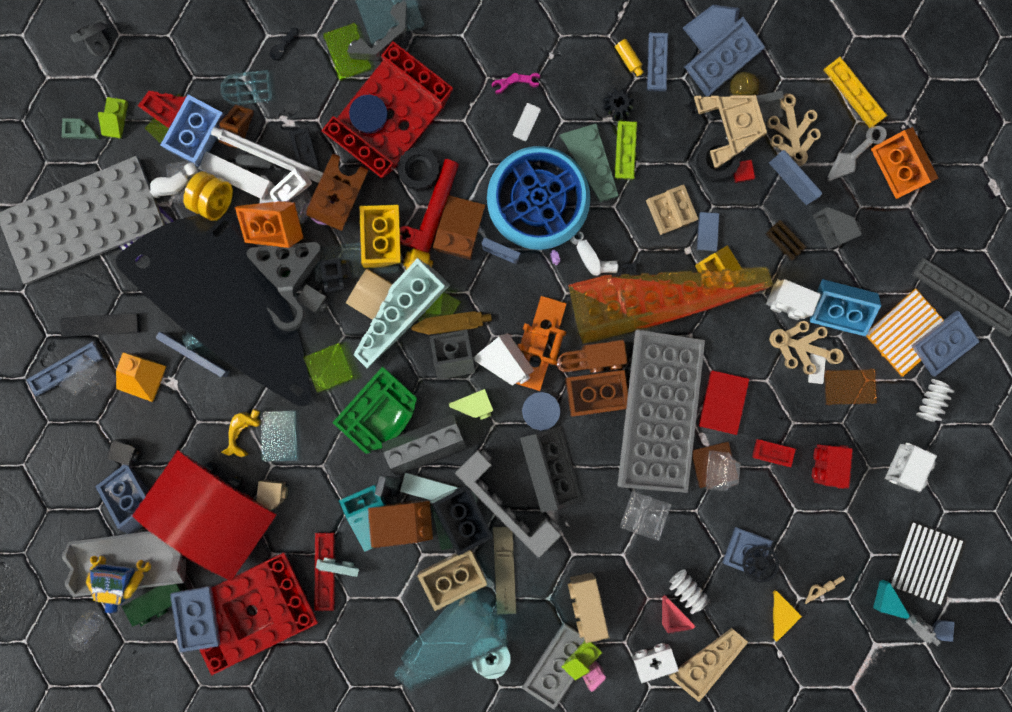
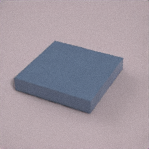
(500, 251)
(739, 544)

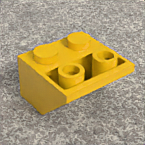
(719, 260)

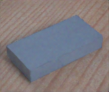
(707, 232)

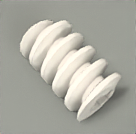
(935, 401)
(689, 591)

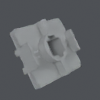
(922, 628)

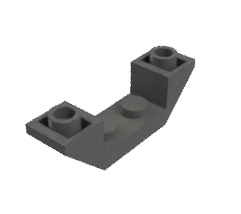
(360, 50)

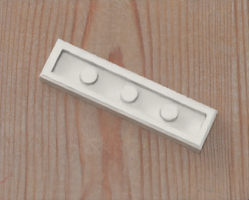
(235, 175)

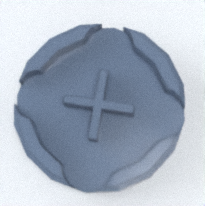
(541, 411)

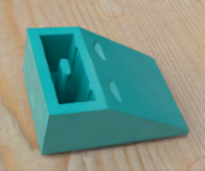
(356, 512)

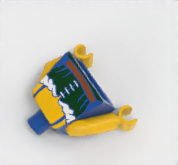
(113, 583)

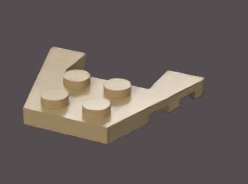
(740, 120)

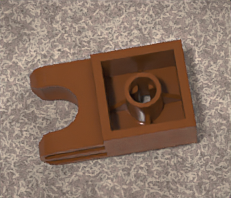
(338, 189)
(594, 357)

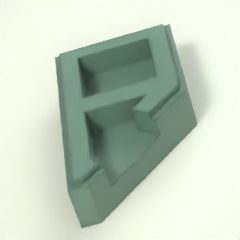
(77, 129)

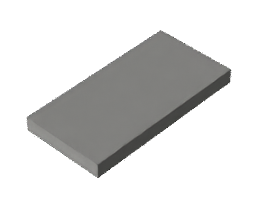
(548, 679)

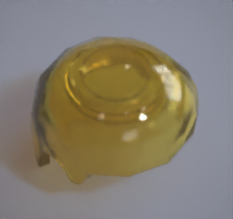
(744, 84)

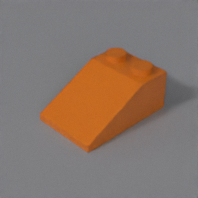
(270, 223)

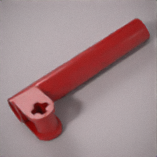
(424, 237)

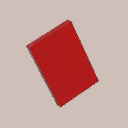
(723, 402)

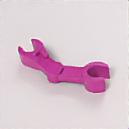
(514, 78)

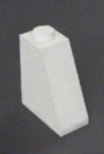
(505, 360)

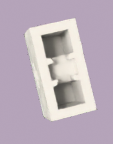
(664, 658)

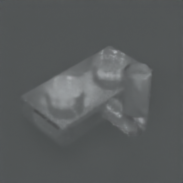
(81, 375)

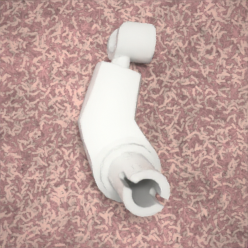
(170, 186)
(590, 258)

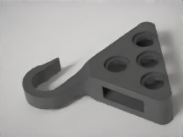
(299, 271)

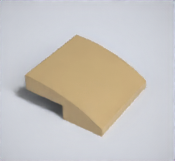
(672, 209)
(369, 293)

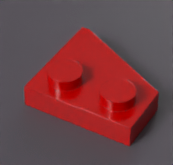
(162, 106)

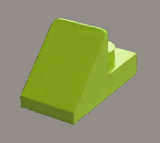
(113, 118)
(581, 659)

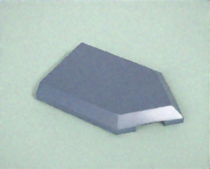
(711, 24)

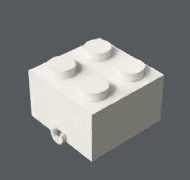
(792, 299)
(911, 467)

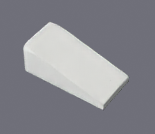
(290, 186)

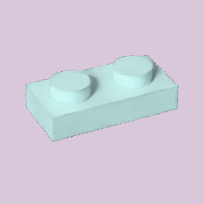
(345, 568)

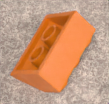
(904, 162)

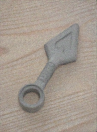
(846, 162)

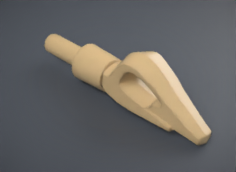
(823, 589)

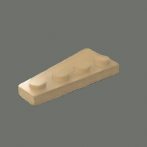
(706, 667)

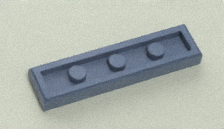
(193, 354)
(57, 372)

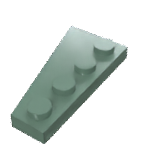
(590, 155)

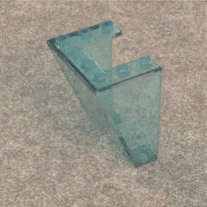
(453, 640)

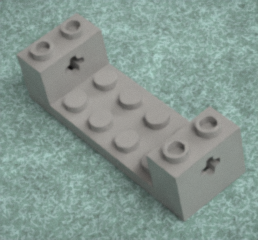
(539, 538)

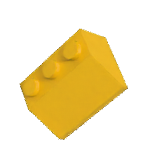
(380, 236)

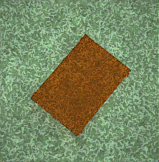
(850, 387)

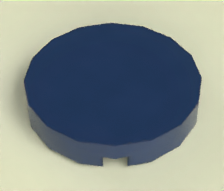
(368, 113)

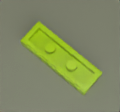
(625, 150)

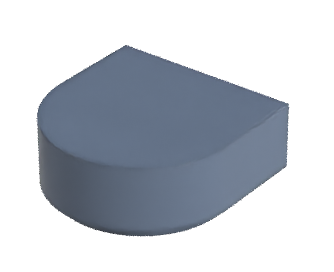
(944, 630)

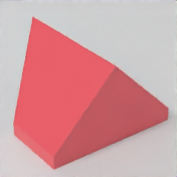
(673, 618)

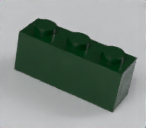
(151, 603)

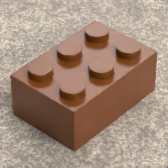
(597, 393)

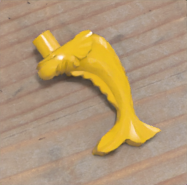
(238, 423)

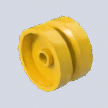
(208, 195)

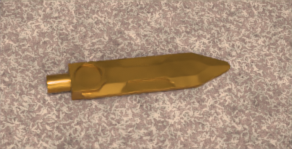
(451, 322)

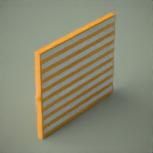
(901, 329)

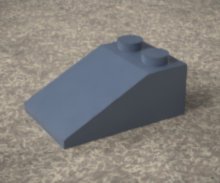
(122, 495)

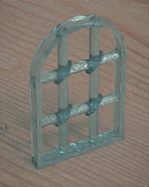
(252, 82)

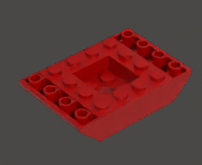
(280, 612)

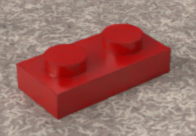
(773, 453)

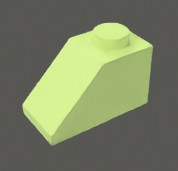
(474, 405)

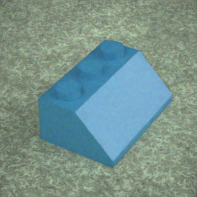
(845, 308)

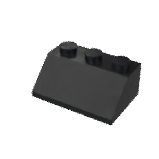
(461, 519)

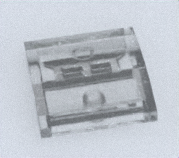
(645, 515)

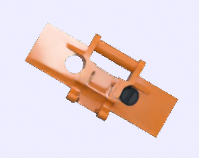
(536, 338)

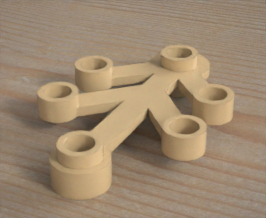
(793, 132)
(802, 346)

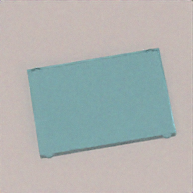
(278, 436)

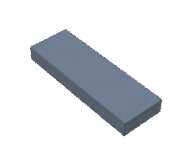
(657, 62)

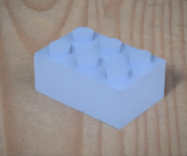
(191, 130)

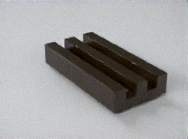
(786, 230)

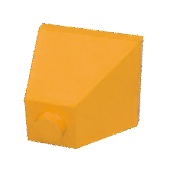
(139, 376)

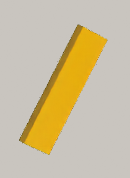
(855, 92)

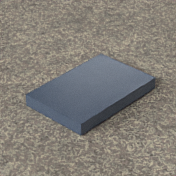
(795, 177)
(945, 343)
(195, 619)

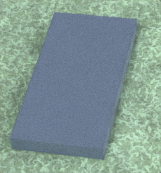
(724, 56)

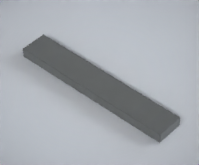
(964, 296)

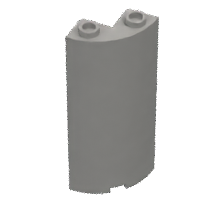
(124, 551)

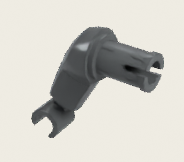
(252, 161)

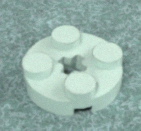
(495, 669)

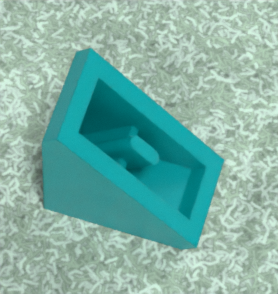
(888, 601)

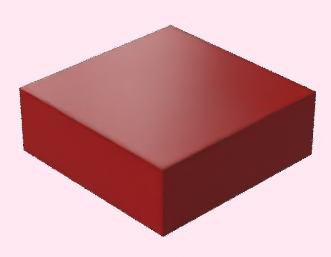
(744, 172)

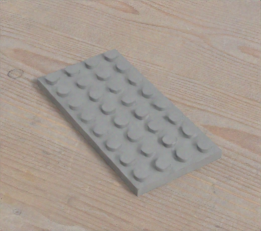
(80, 220)
(661, 412)

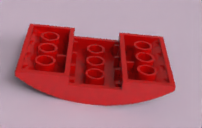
(203, 516)

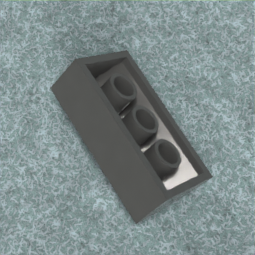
(423, 445)
(551, 469)

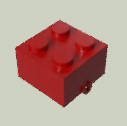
(832, 465)

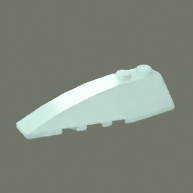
(401, 309)

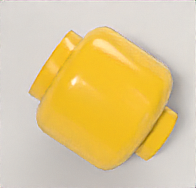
(414, 254)

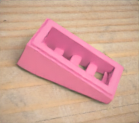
(594, 676)

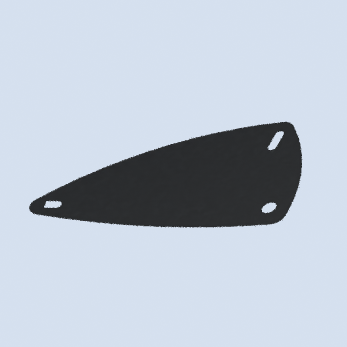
(220, 299)

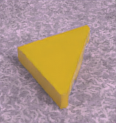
(783, 616)

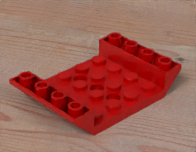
(410, 92)

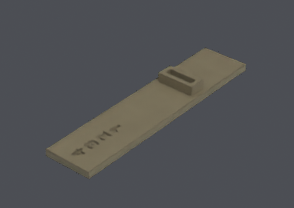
(504, 570)

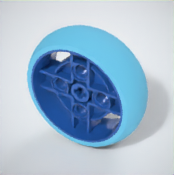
(556, 202)

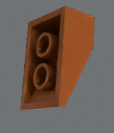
(459, 227)
(400, 523)

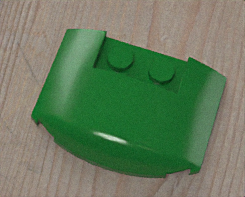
(377, 412)

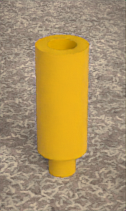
(629, 57)

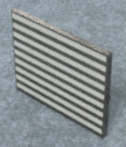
(927, 563)

